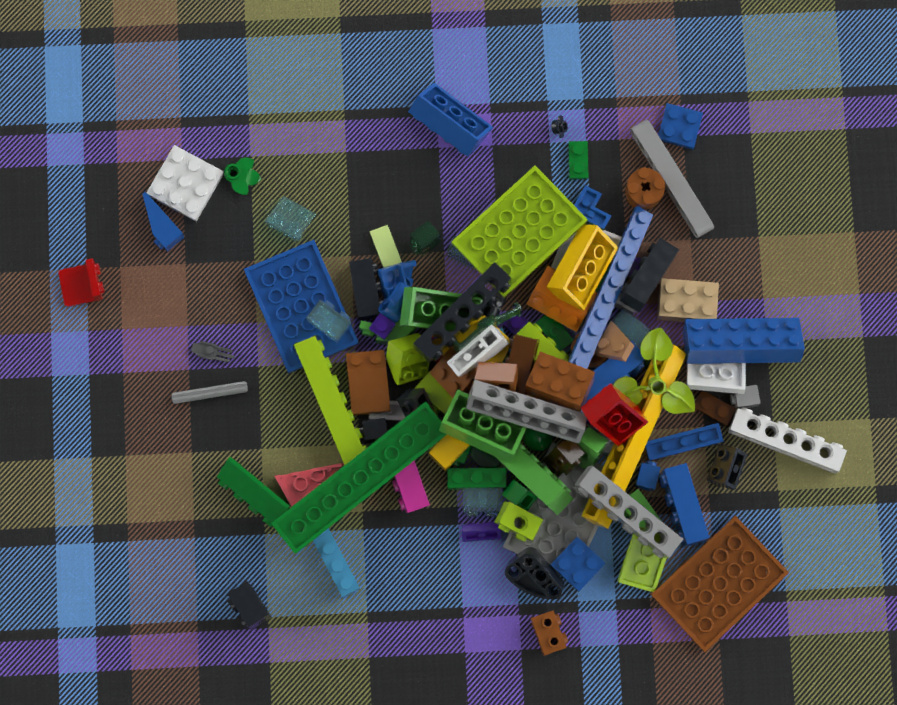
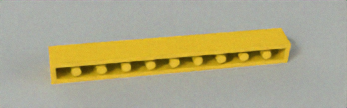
(624, 458)

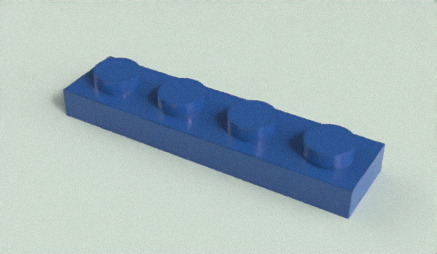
(684, 442)

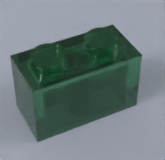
(424, 239)

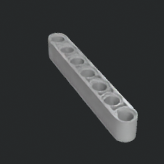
(675, 183)

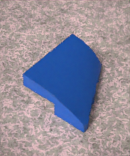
(393, 274)

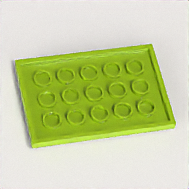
(520, 228)

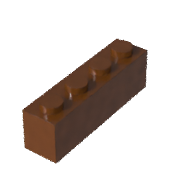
(523, 354)

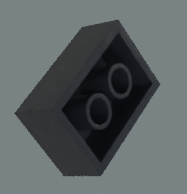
(249, 605)

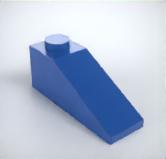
(163, 229)

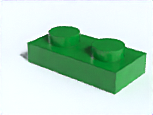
(578, 160)

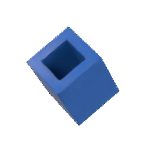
(647, 476)

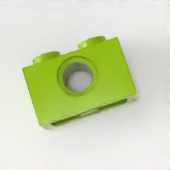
(529, 522)

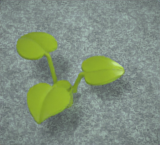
(678, 397)

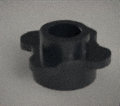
(559, 126)

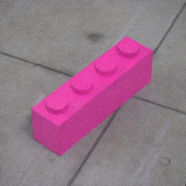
(410, 489)

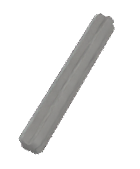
(209, 392)

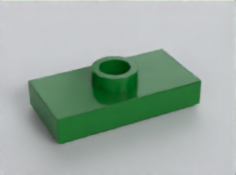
(555, 331)

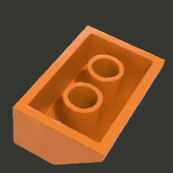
(547, 303)

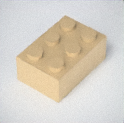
(687, 300)

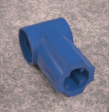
(392, 306)

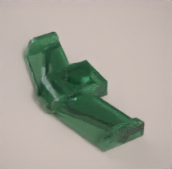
(485, 323)

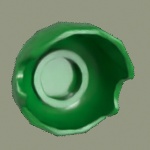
(537, 440)

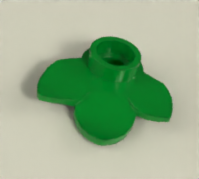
(245, 175)

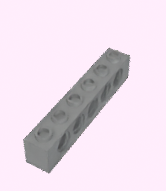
(526, 411)
(669, 539)

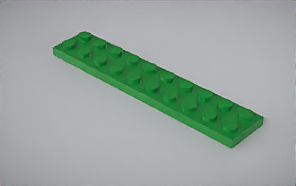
(359, 478)

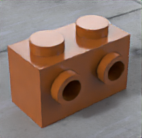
(545, 634)

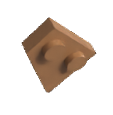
(614, 344)

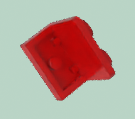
(81, 284)

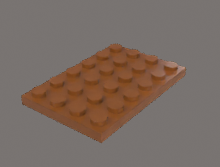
(719, 584)

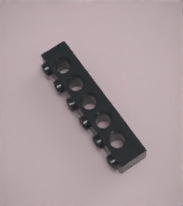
(493, 275)

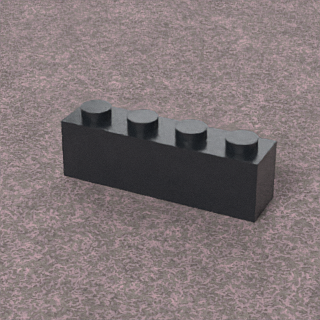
(649, 275)

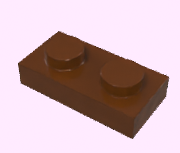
(714, 408)

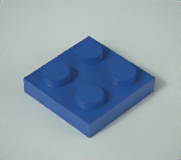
(680, 126)
(577, 564)

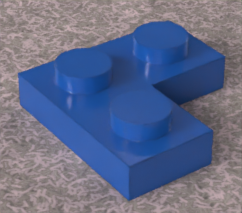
(587, 204)

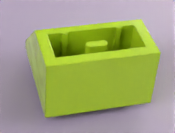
(405, 361)

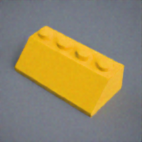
(582, 266)

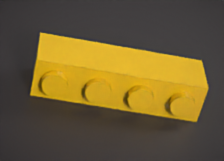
(447, 451)

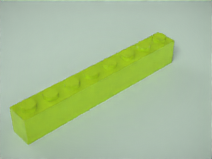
(329, 399)

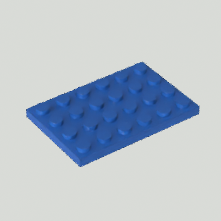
(287, 292)

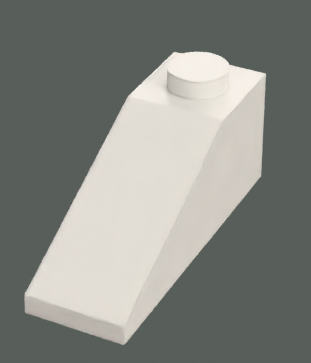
(478, 350)

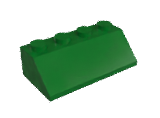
(252, 491)

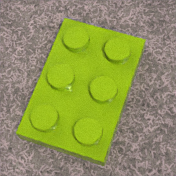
(641, 565)

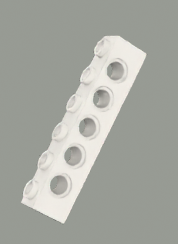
(835, 452)

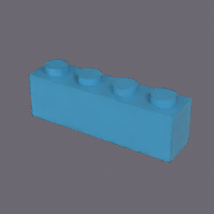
(336, 564)

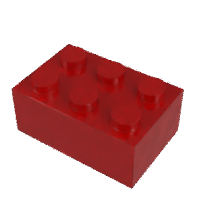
(614, 414)

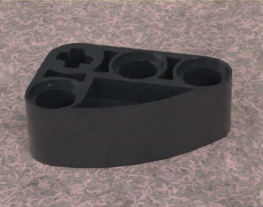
(528, 577)

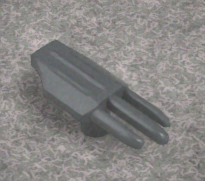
(210, 351)

